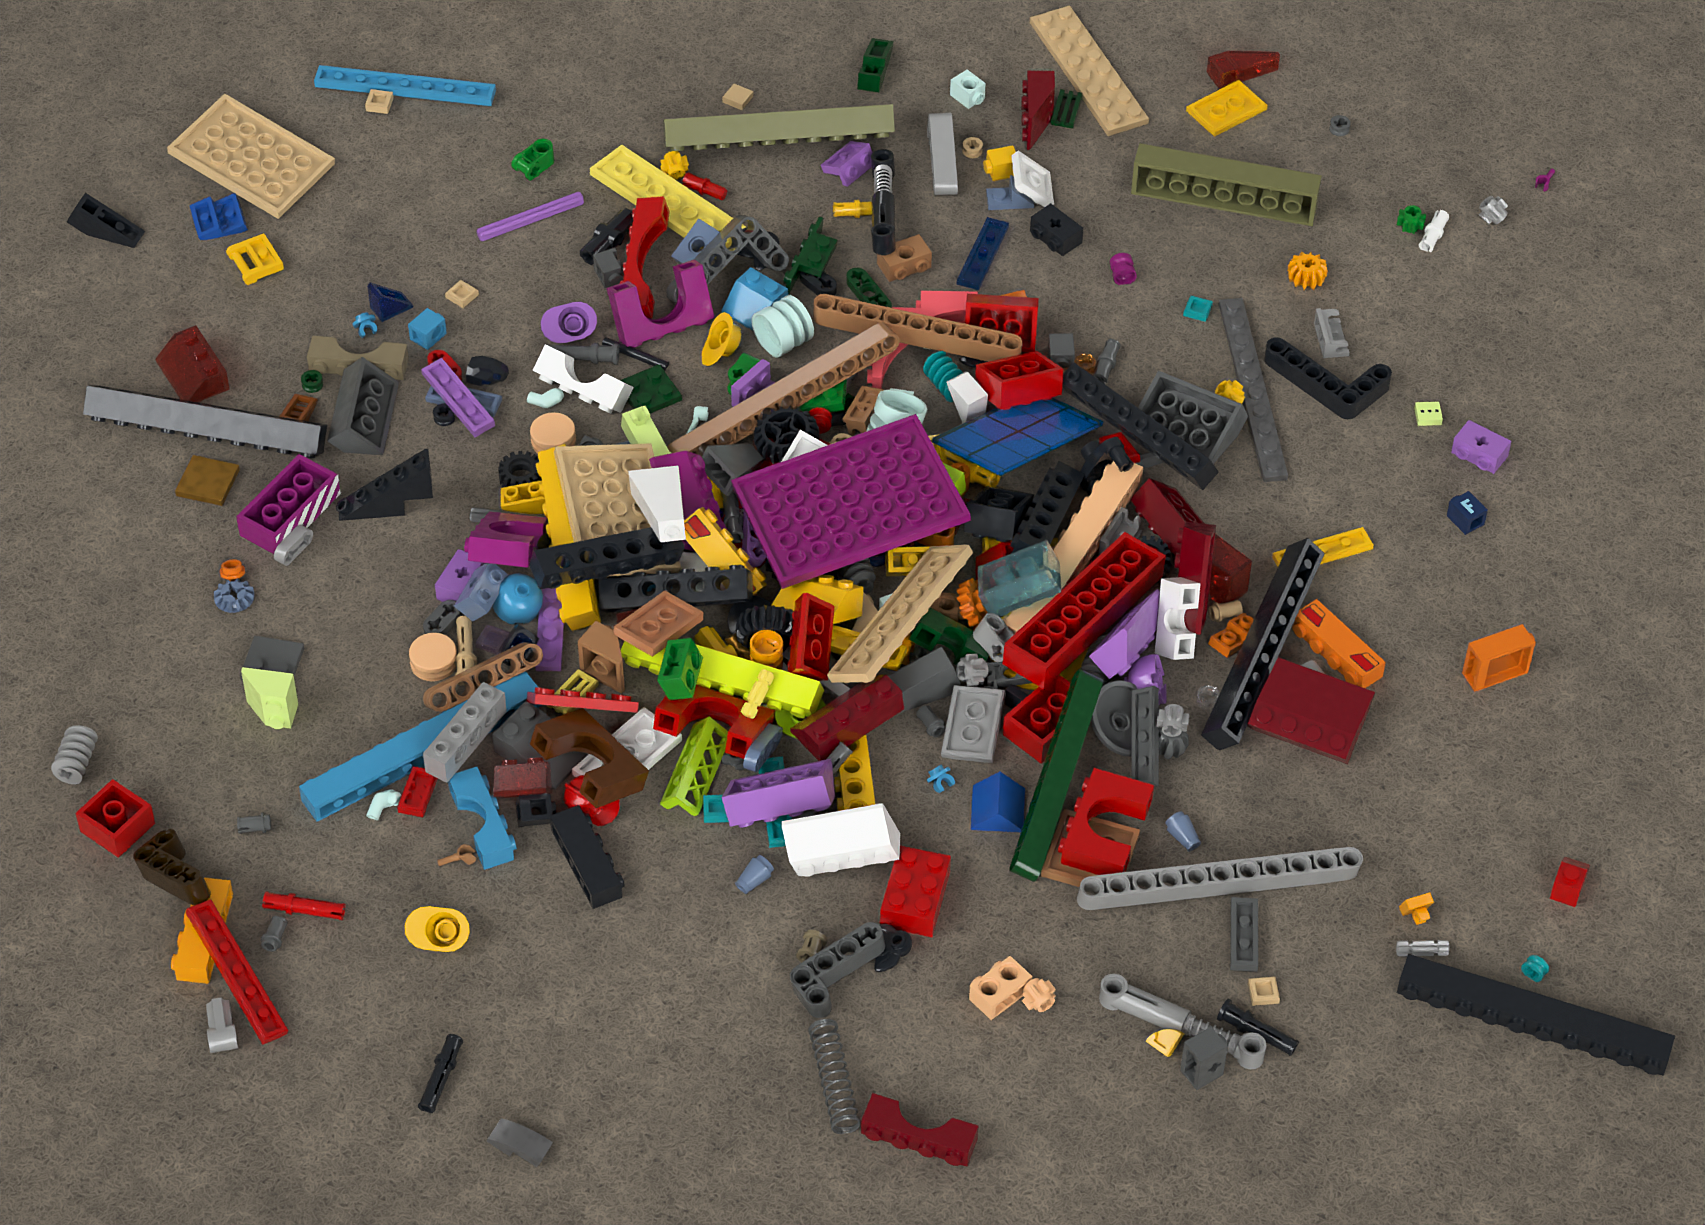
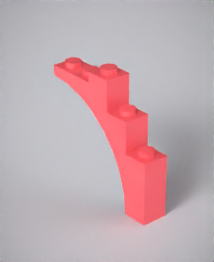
(938, 304)

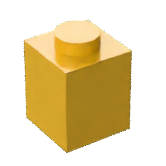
(999, 163)

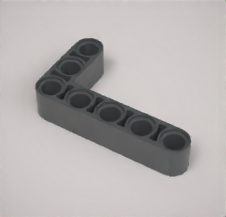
(739, 240)

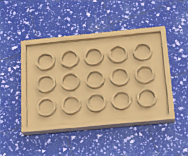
(251, 156)
(599, 491)

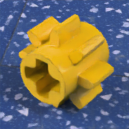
(674, 164)
(1231, 390)

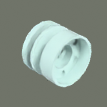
(783, 326)
(896, 405)

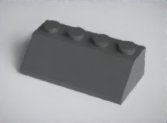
(363, 409)

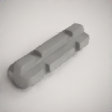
(1422, 948)

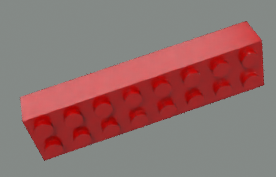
(1083, 610)

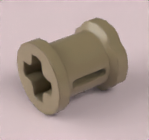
(812, 944)

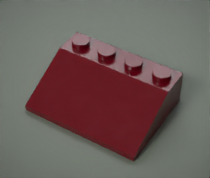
(1311, 710)

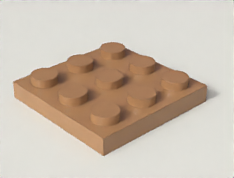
(1056, 871)

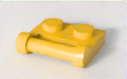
(261, 254)

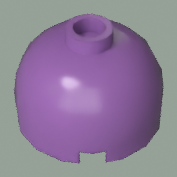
(1148, 672)

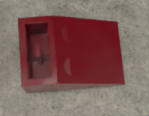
(1037, 103)

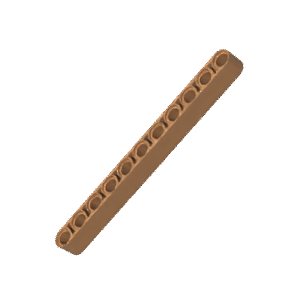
(792, 390)

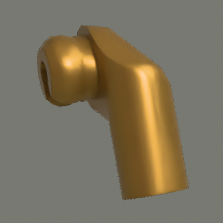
(741, 651)

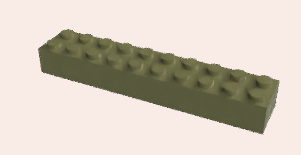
(779, 126)

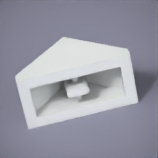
(968, 396)

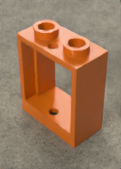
(1484, 672)

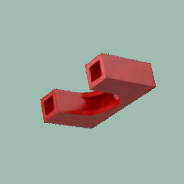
(674, 715)
(1103, 794)

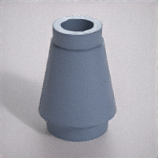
(1183, 831)
(754, 874)

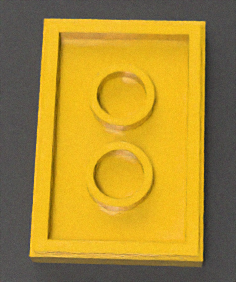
(1226, 108)

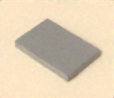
(973, 724)

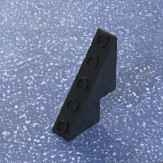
(388, 492)

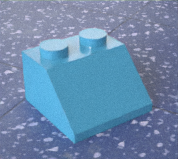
(751, 294)

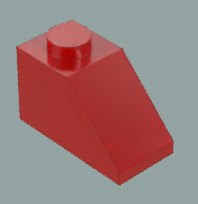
(1569, 881)

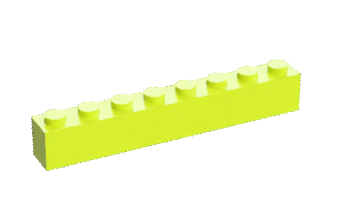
(737, 676)

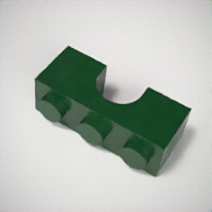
(939, 629)

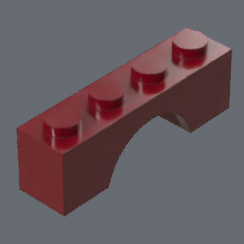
(949, 1142)

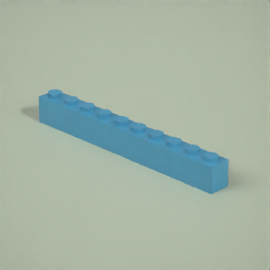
(394, 758)

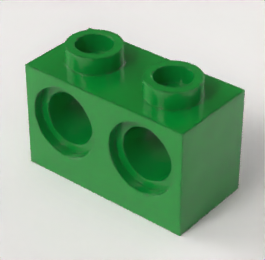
(680, 669)

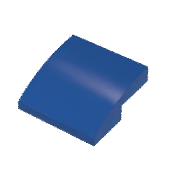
(218, 217)

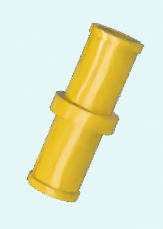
(853, 208)

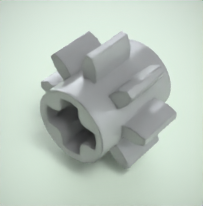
(1493, 210)
(972, 669)
(1172, 720)

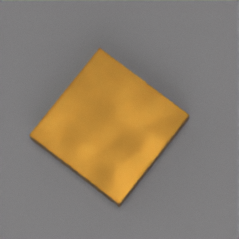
(207, 480)

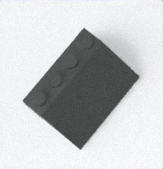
(1194, 414)

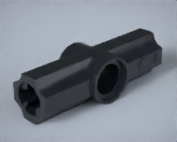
(608, 235)

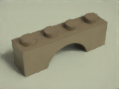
(328, 357)

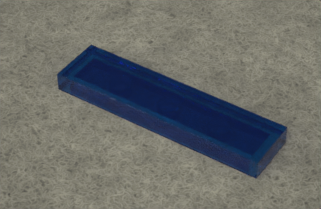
(982, 253)

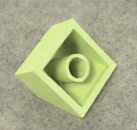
(271, 696)

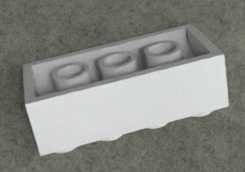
(841, 840)

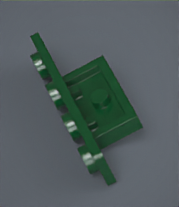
(813, 255)

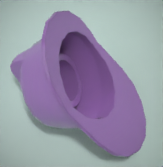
(568, 322)

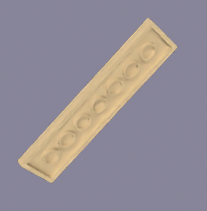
(1089, 70)
(900, 614)

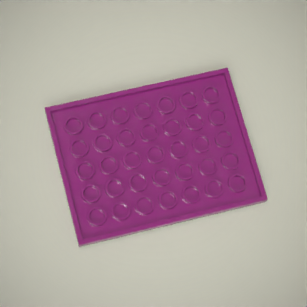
(850, 501)

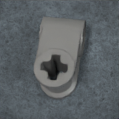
(992, 635)

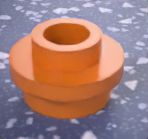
(232, 570)

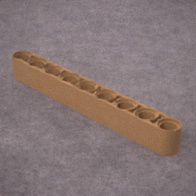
(916, 328)

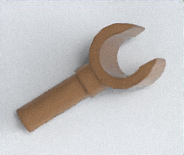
(463, 853)

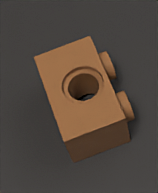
(908, 258)

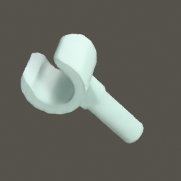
(700, 414)

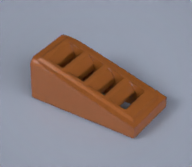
(291, 408)

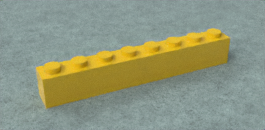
(577, 600)

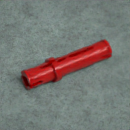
(301, 905)

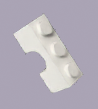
(1172, 636)

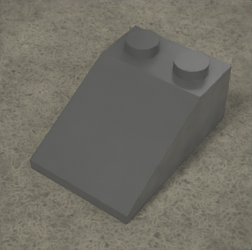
(514, 739)

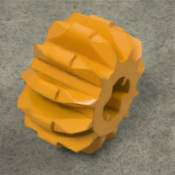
(1307, 270)

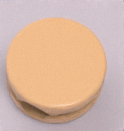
(552, 431)
(432, 656)

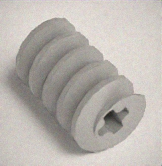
(74, 754)

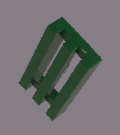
(1069, 97)

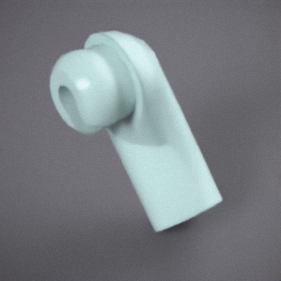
(546, 399)
(383, 800)

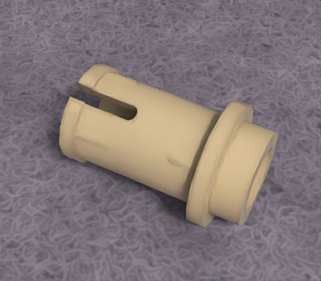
(1225, 610)

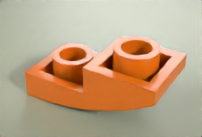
(1231, 639)

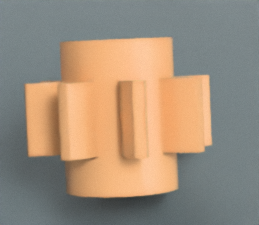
(1038, 995)

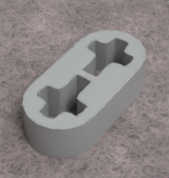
(293, 544)

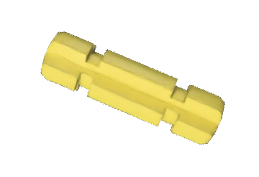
(757, 694)

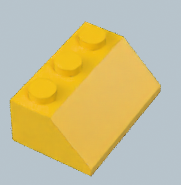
(840, 593)

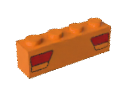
(1338, 645)

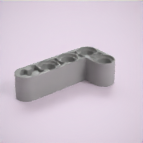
(942, 153)

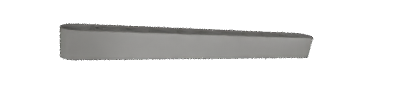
(1209, 885)

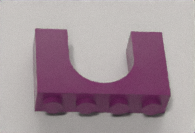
(691, 307)
(505, 539)

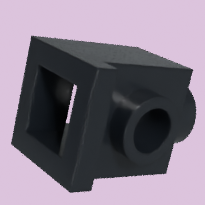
(541, 802)

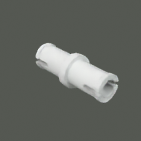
(1434, 231)

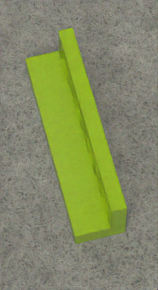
(691, 757)

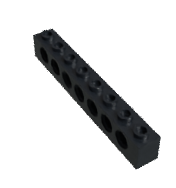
(1139, 426)

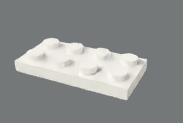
(639, 739)

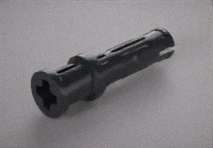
(1244, 1020)

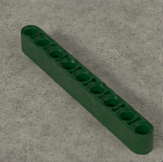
(1056, 775)

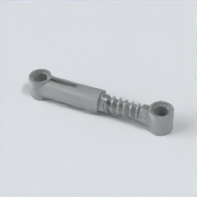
(1171, 1016)

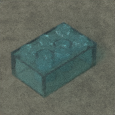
(1019, 579)

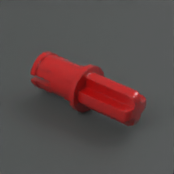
(704, 186)

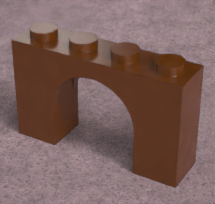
(580, 732)

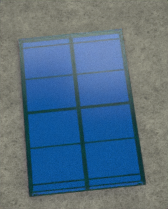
(1018, 435)

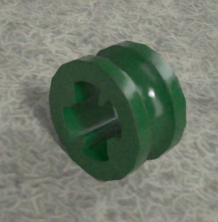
(312, 375)

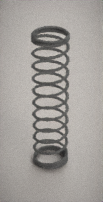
(843, 1117)

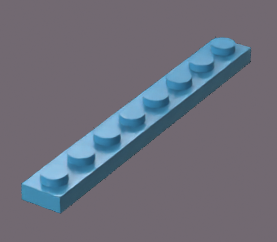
(405, 85)

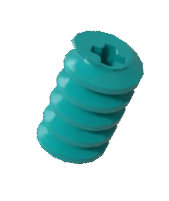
(939, 370)

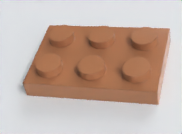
(657, 622)

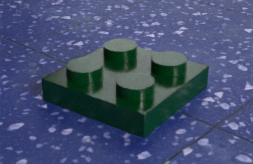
(652, 389)

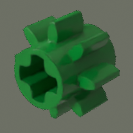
(1411, 219)

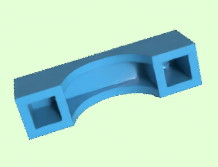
(472, 794)

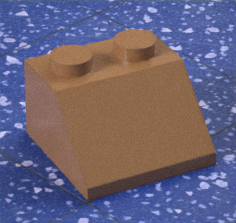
(602, 656)

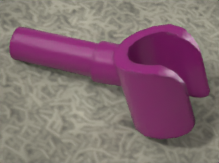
(1544, 179)

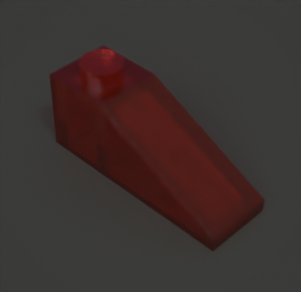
(1240, 65)

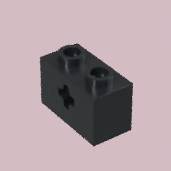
(1056, 230)

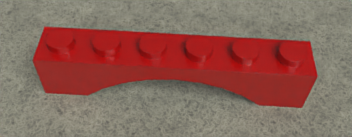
(649, 222)

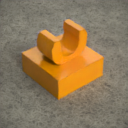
(1417, 907)

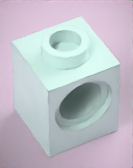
(967, 89)

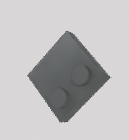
(274, 655)

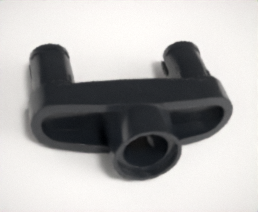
(1098, 456)

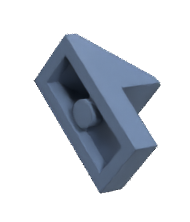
(1007, 198)

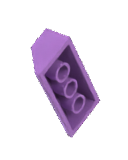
(1128, 638)
(779, 793)

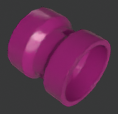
(1123, 269)

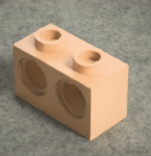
(1004, 991)

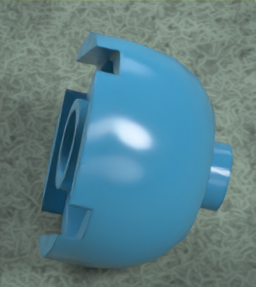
(518, 599)

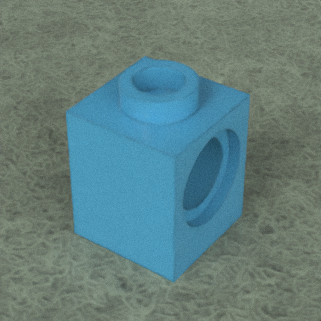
(427, 328)

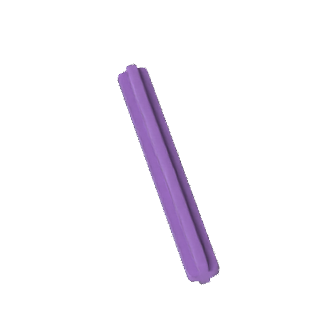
(530, 216)

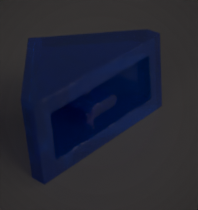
(387, 301)

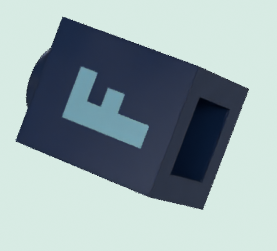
(1467, 512)

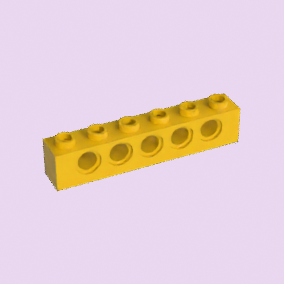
(855, 778)

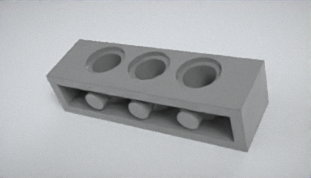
(464, 732)

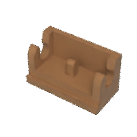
(861, 410)

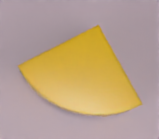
(1165, 1040)

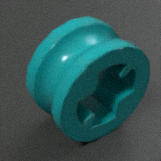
(1535, 968)

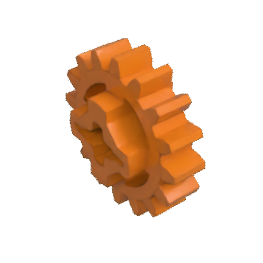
(970, 603)

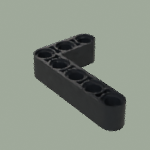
(1326, 388)

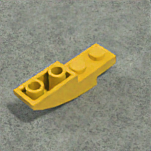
(523, 498)

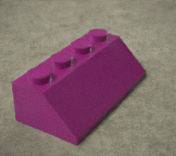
(694, 484)

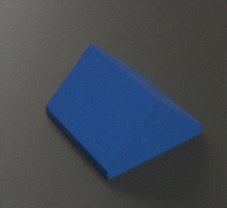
(998, 804)

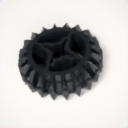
(782, 428)
(764, 618)

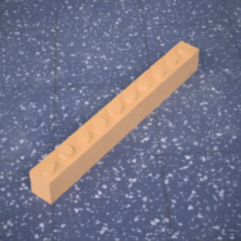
(1084, 532)

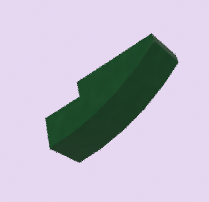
(874, 65)

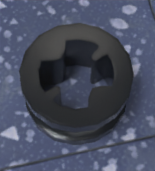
(440, 420)

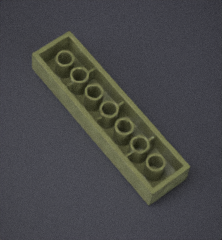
(1226, 184)

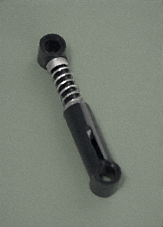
(883, 203)

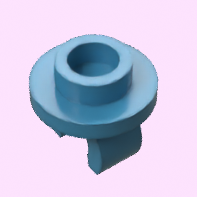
(365, 320)
(939, 774)

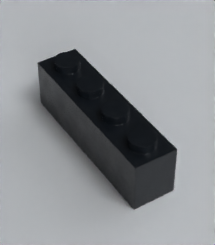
(586, 857)

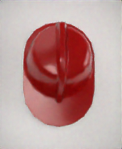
(599, 816)

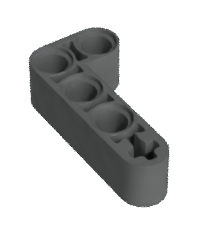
(872, 944)

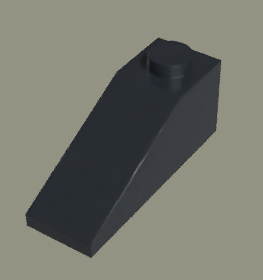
(103, 223)

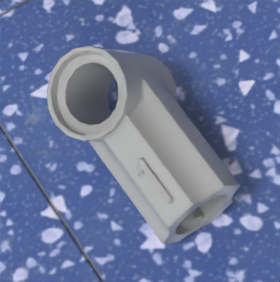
(221, 1028)

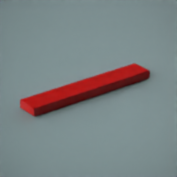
(236, 971)

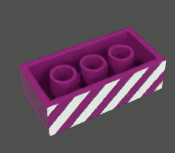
(289, 500)

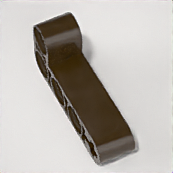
(162, 866)

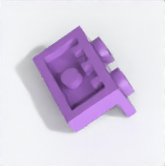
(849, 162)
(751, 382)

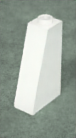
(660, 500)

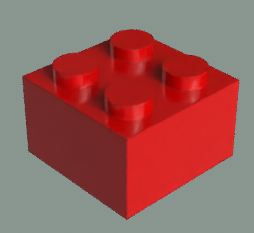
(115, 818)

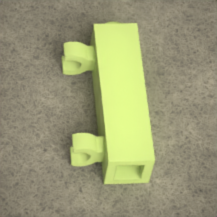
(642, 430)

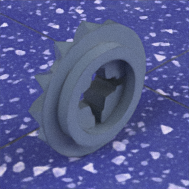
(227, 602)

